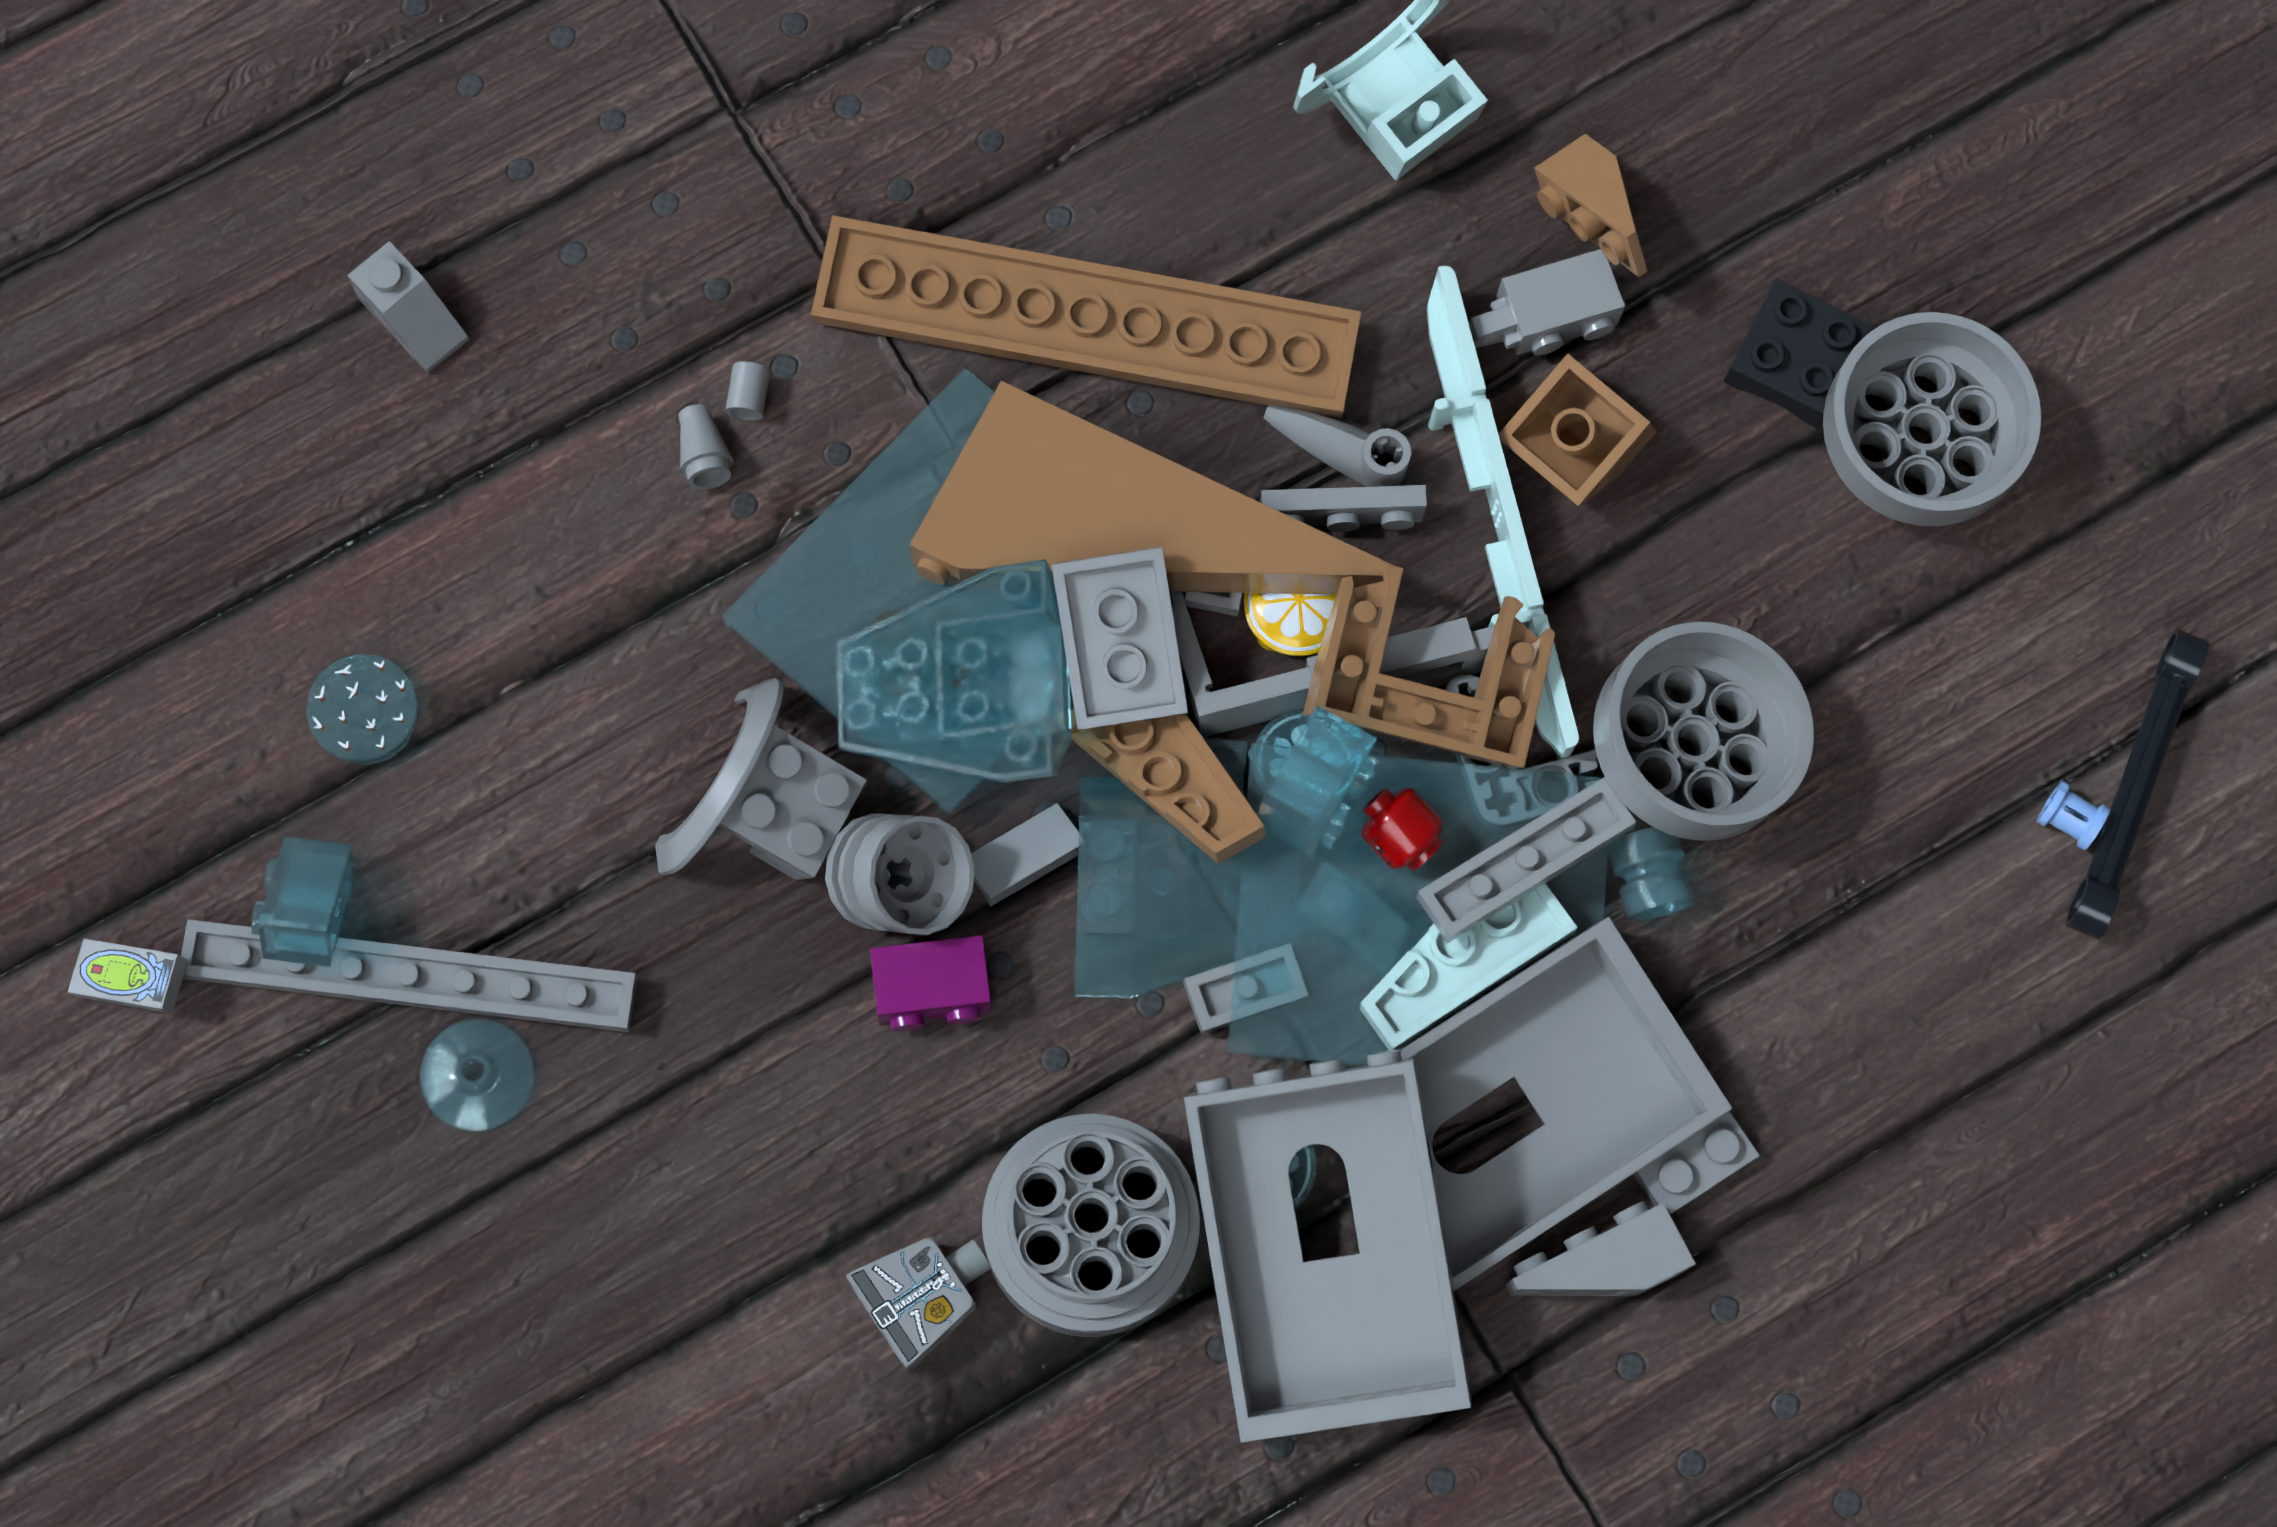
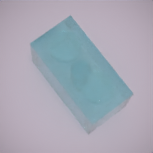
(304, 901)

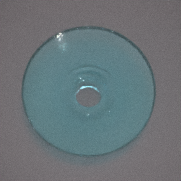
(493, 1097)

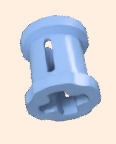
(2082, 830)

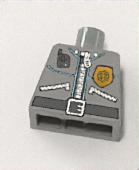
(919, 1295)

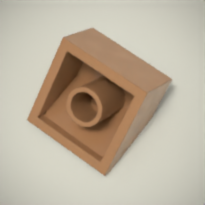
(1576, 432)

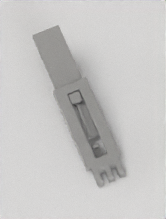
(1420, 656)

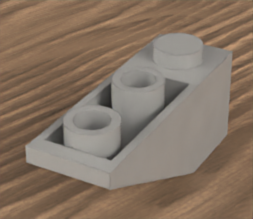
(1619, 1262)

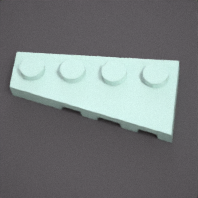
(1445, 976)

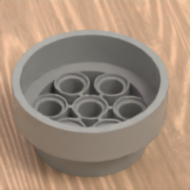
(1970, 372)
(1707, 668)
(1053, 1291)

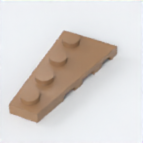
(1179, 778)

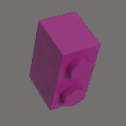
(930, 982)

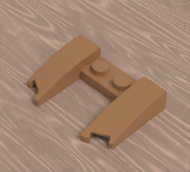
(1486, 728)

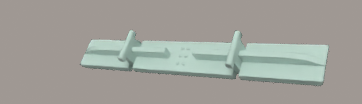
(1486, 468)

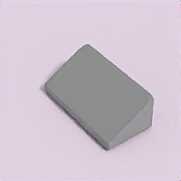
(1025, 854)

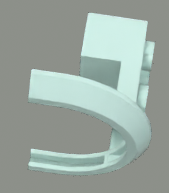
(1397, 92)

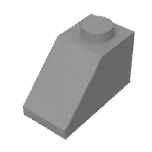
(407, 307)

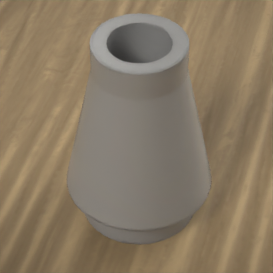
(703, 452)

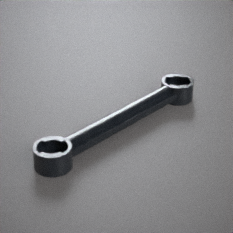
(2099, 890)

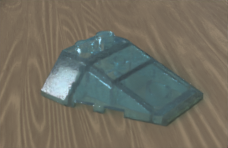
(1146, 898)

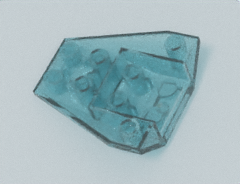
(963, 680)

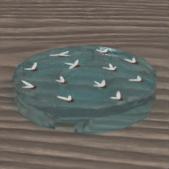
(362, 709)

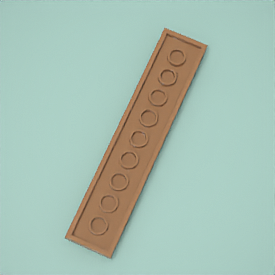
(1086, 316)

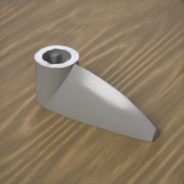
(1344, 445)

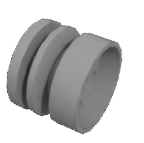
(900, 873)

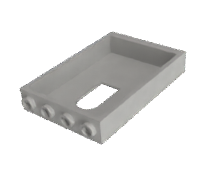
(1598, 1069)
(1341, 1333)

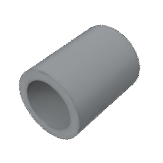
(747, 391)

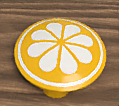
(1288, 621)

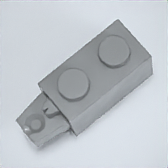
(1552, 305)

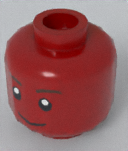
(1402, 828)

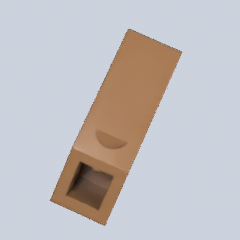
(1589, 194)

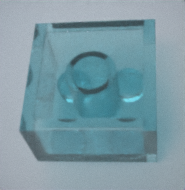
(1315, 780)

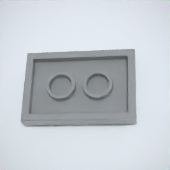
(1119, 637)

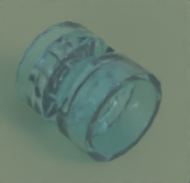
(1651, 874)

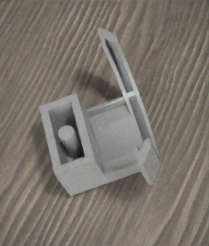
(770, 795)

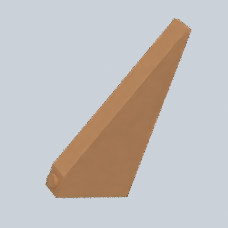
(1068, 490)

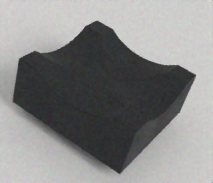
(1795, 351)

